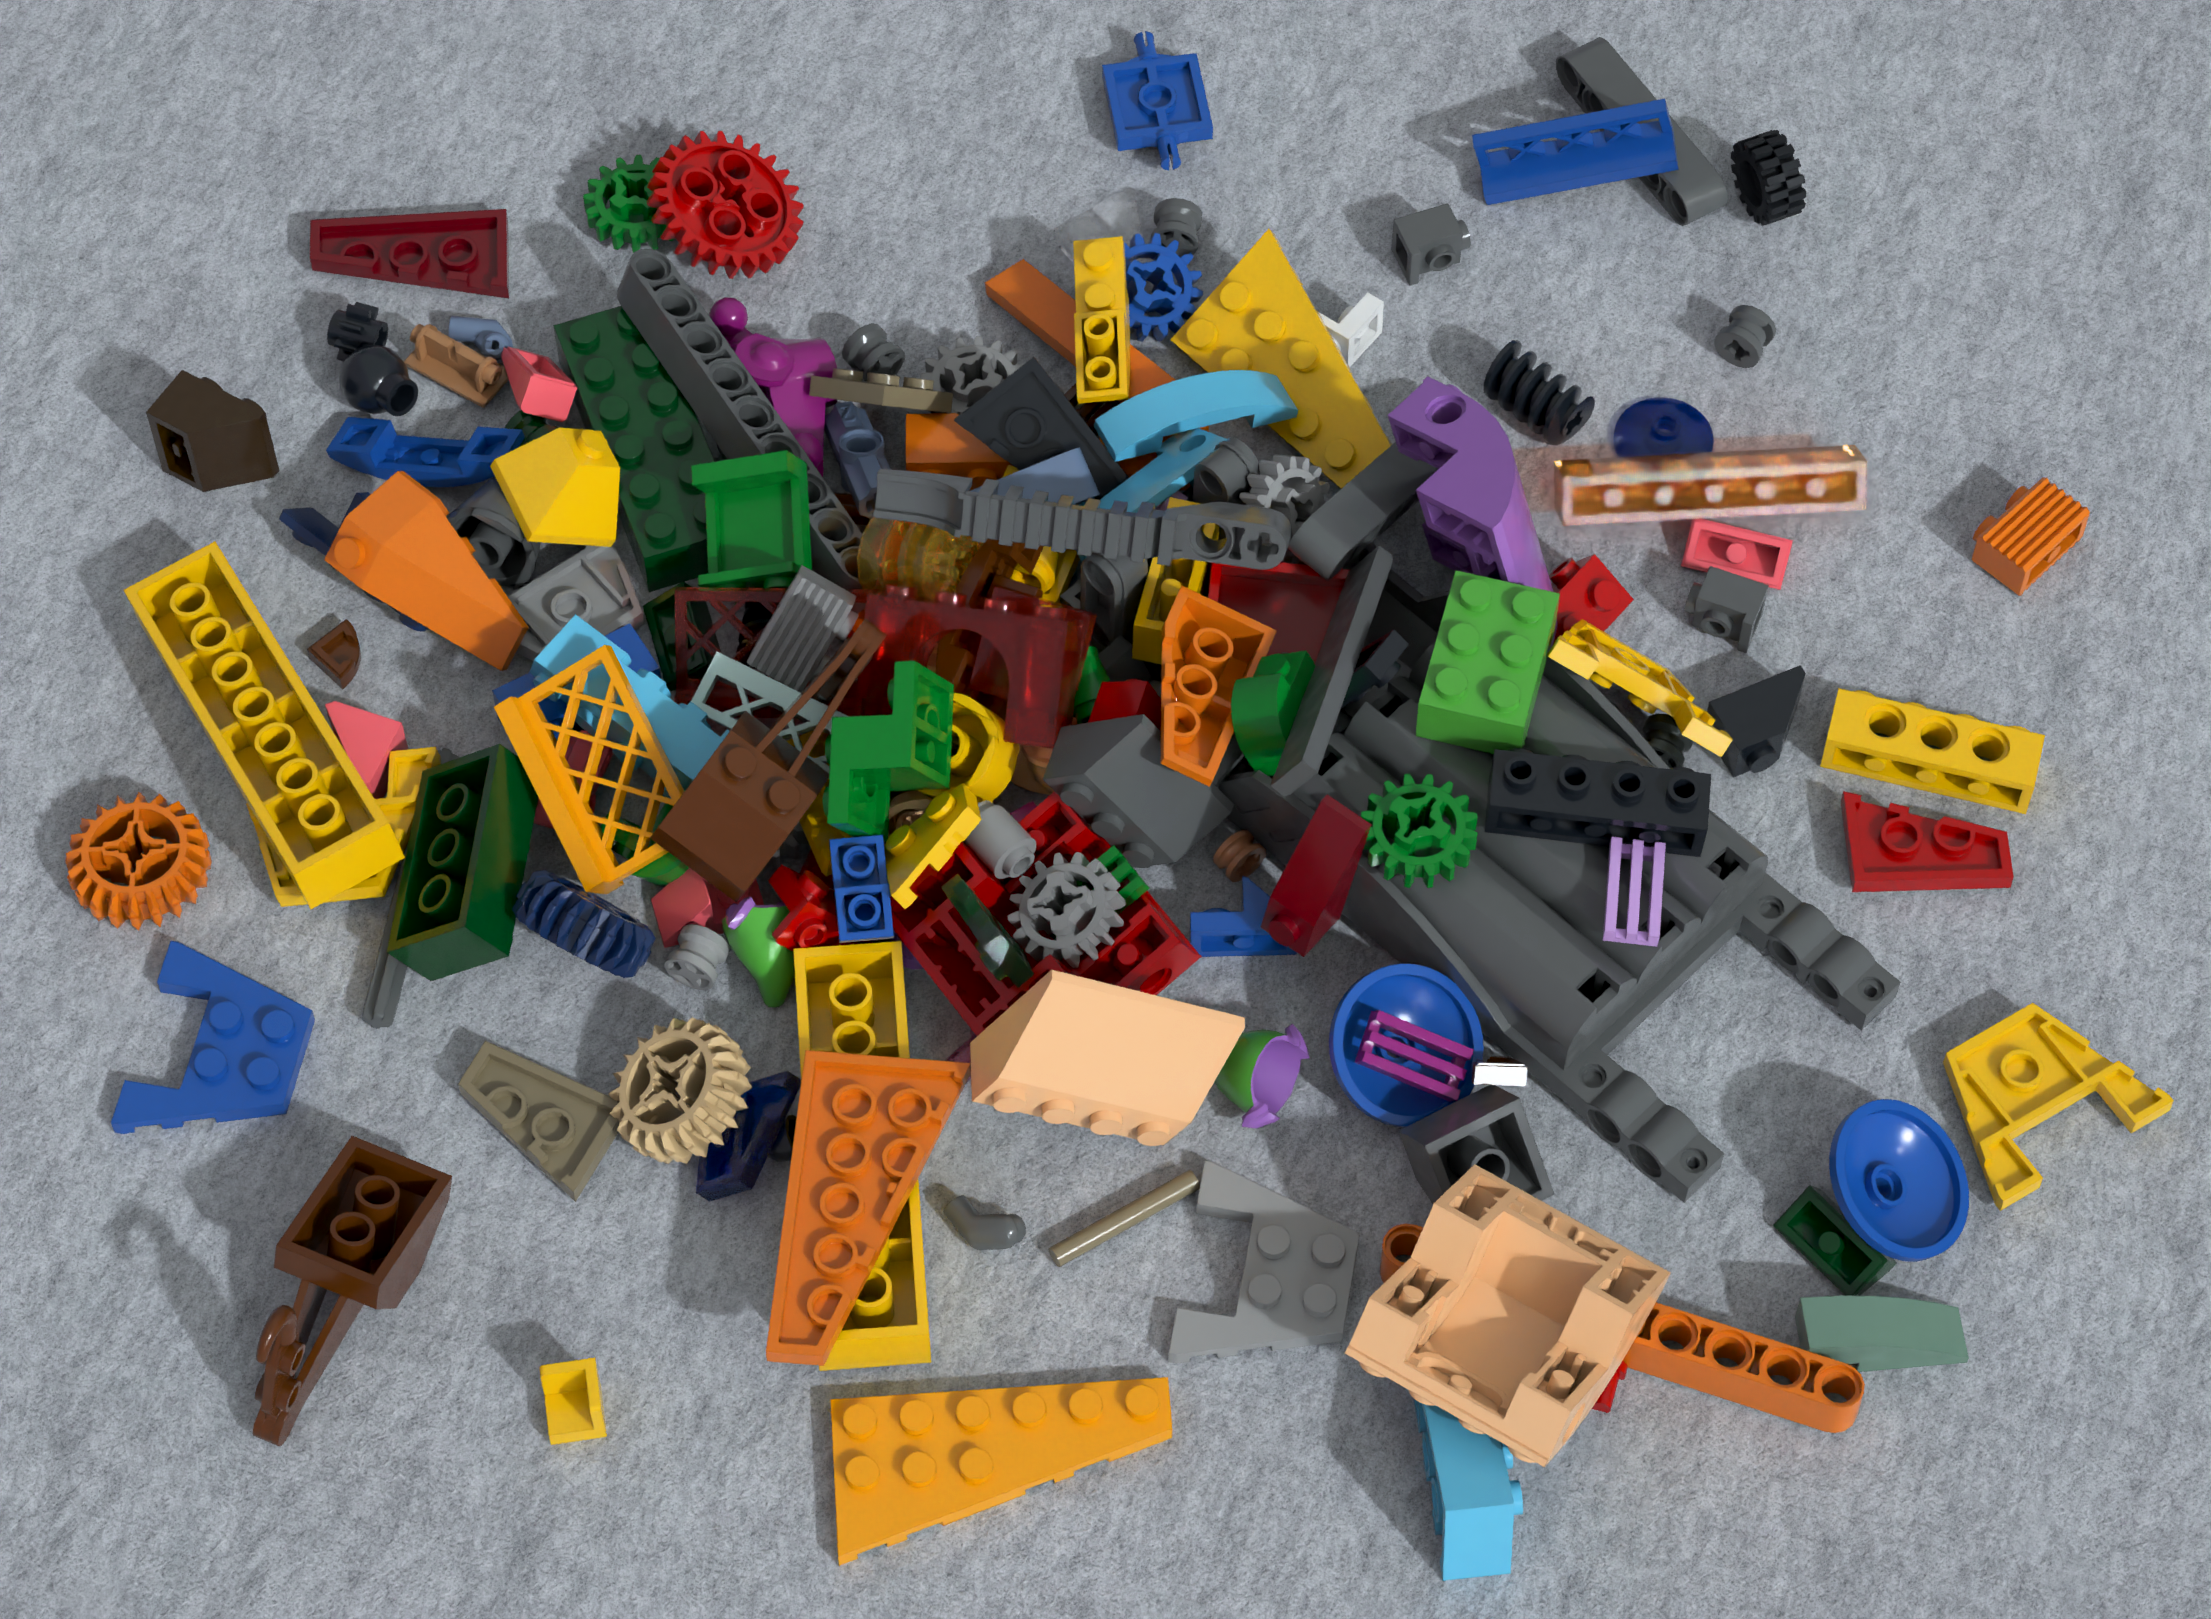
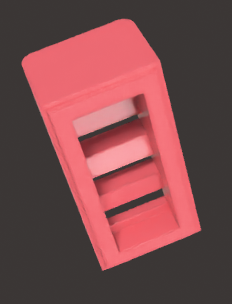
(538, 384)

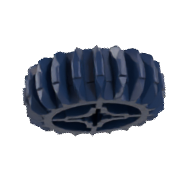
(583, 924)

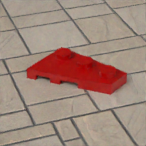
(1915, 853)

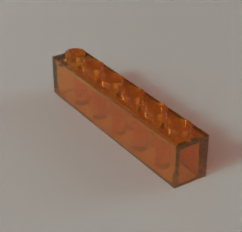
(1710, 485)

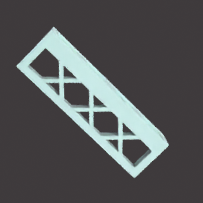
(767, 692)

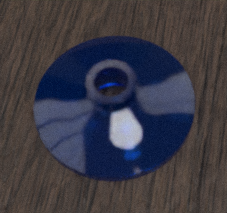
(1639, 426)

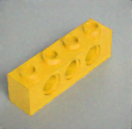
(1947, 771)

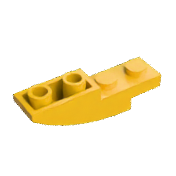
(1101, 320)

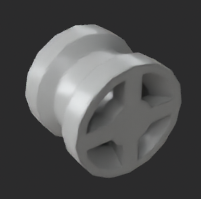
(697, 957)

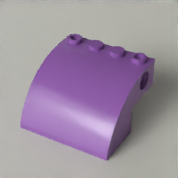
(1476, 497)

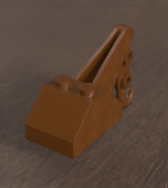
(758, 782)
(354, 1236)

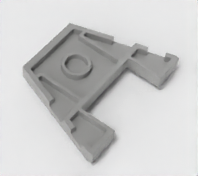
(588, 585)
(1292, 1275)

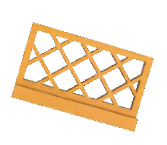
(556, 782)

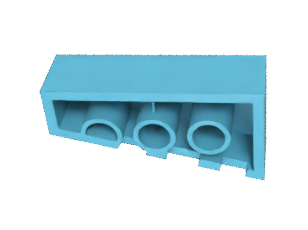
(679, 728)
(1469, 1495)

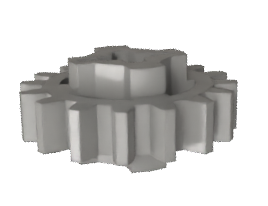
(969, 371)
(1295, 498)
(1070, 912)

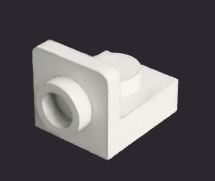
(1357, 327)

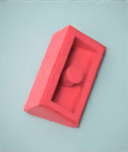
(1737, 551)

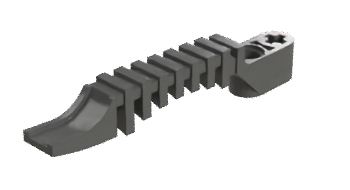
(1149, 533)

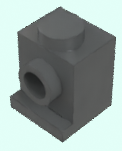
(1428, 241)
(1727, 606)

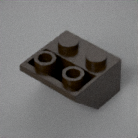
(210, 435)

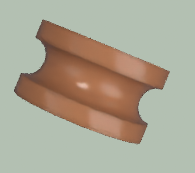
(1239, 855)

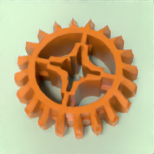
(162, 876)

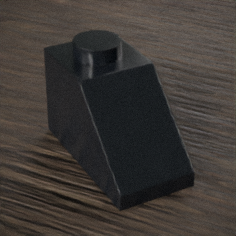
(1758, 720)

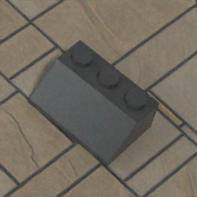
(1126, 796)

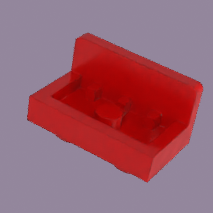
(1587, 593)
(811, 908)

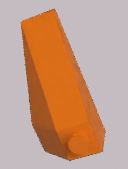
(416, 562)
(1201, 659)

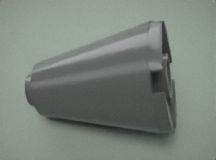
(495, 536)

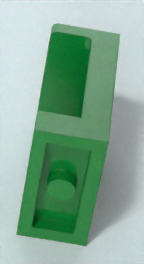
(755, 520)

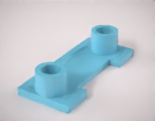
(1165, 473)

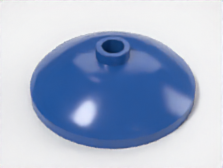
(1422, 999)
(1899, 1180)

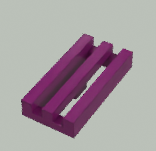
(1454, 1071)

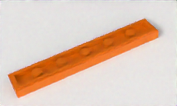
(1050, 316)

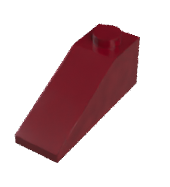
(1316, 877)

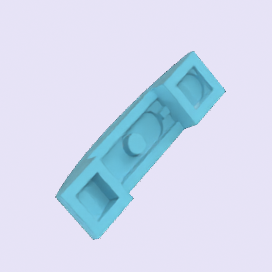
(1192, 403)

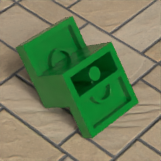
(889, 751)

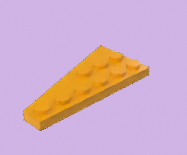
(961, 1452)

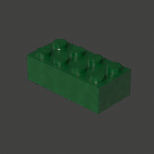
(464, 864)

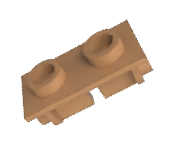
(455, 365)

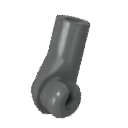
(984, 1230)

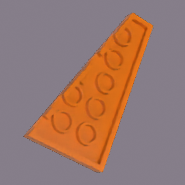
(853, 1163)

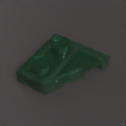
(995, 944)

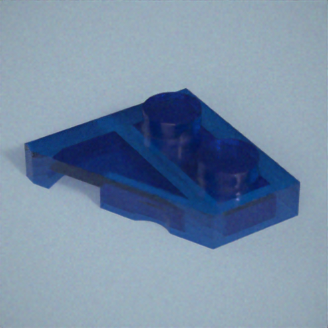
(738, 1162)

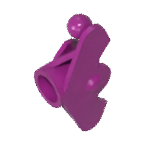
(783, 374)

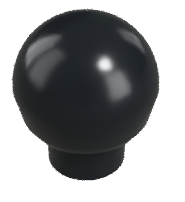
(377, 381)

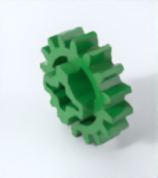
(628, 215)
(1428, 848)

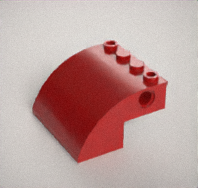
(1144, 957)

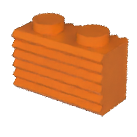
(2029, 535)

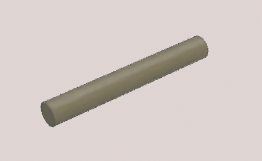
(1124, 1218)

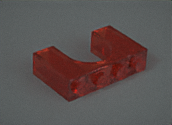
(1036, 646)

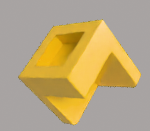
(573, 1401)

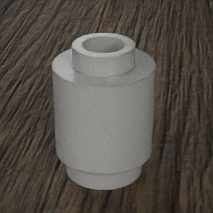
(1001, 842)

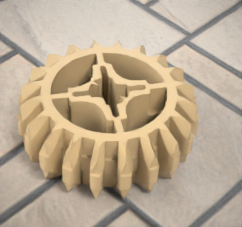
(680, 1090)

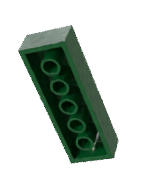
(651, 436)

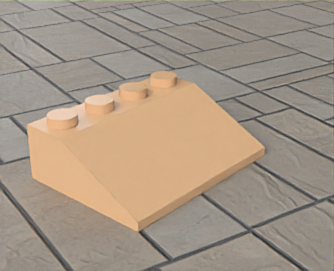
(1102, 1058)

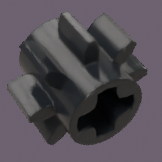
(356, 329)

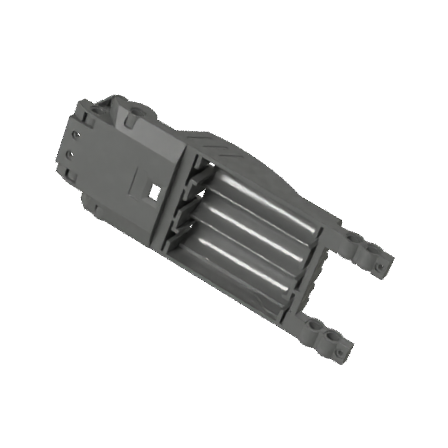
(1526, 911)

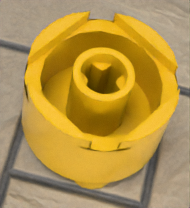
(983, 757)

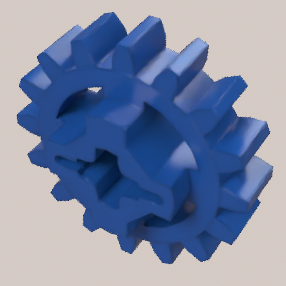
(1165, 295)

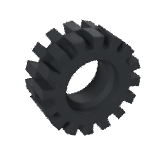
(1768, 177)

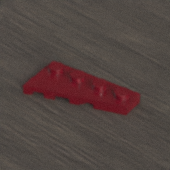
(426, 249)

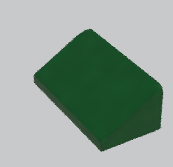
(661, 623)
(1830, 1243)

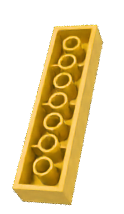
(264, 725)
(856, 1004)

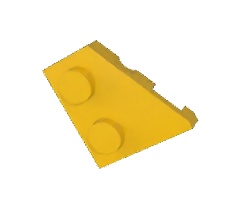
(929, 840)

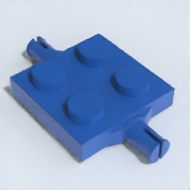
(1157, 101)

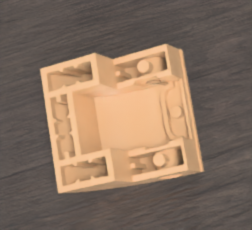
(1507, 1315)

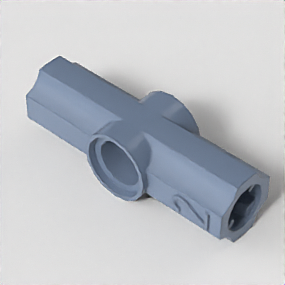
(858, 453)

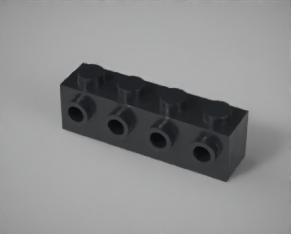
(1596, 801)

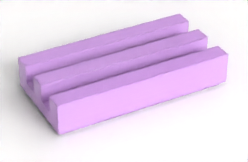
(1637, 853)

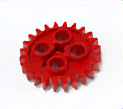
(725, 204)

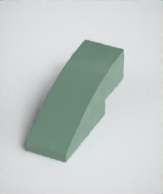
(1881, 1331)

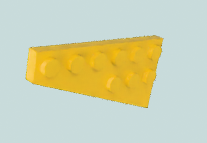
(1269, 325)

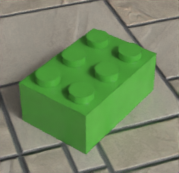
(1487, 663)

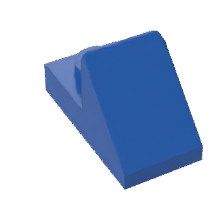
(1236, 933)

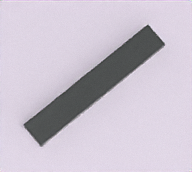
(1332, 673)

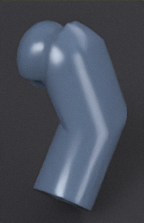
(484, 333)

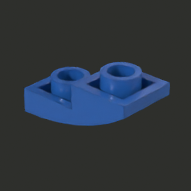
(861, 888)

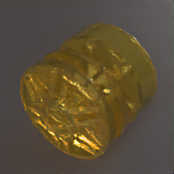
(912, 556)

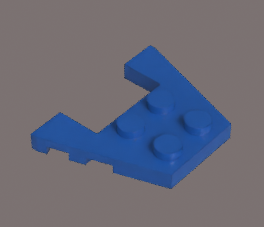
(242, 1053)

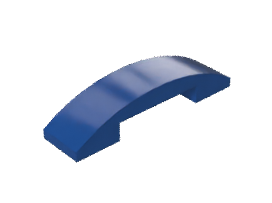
(434, 462)

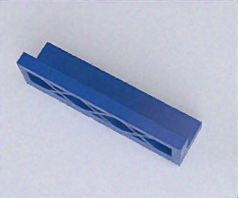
(1576, 155)

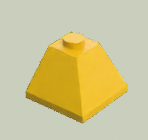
(563, 487)

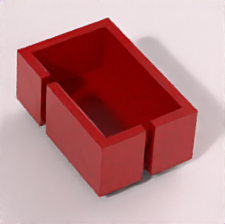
(1284, 598)

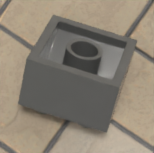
(1478, 1130)

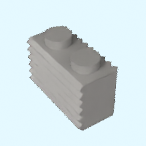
(803, 629)

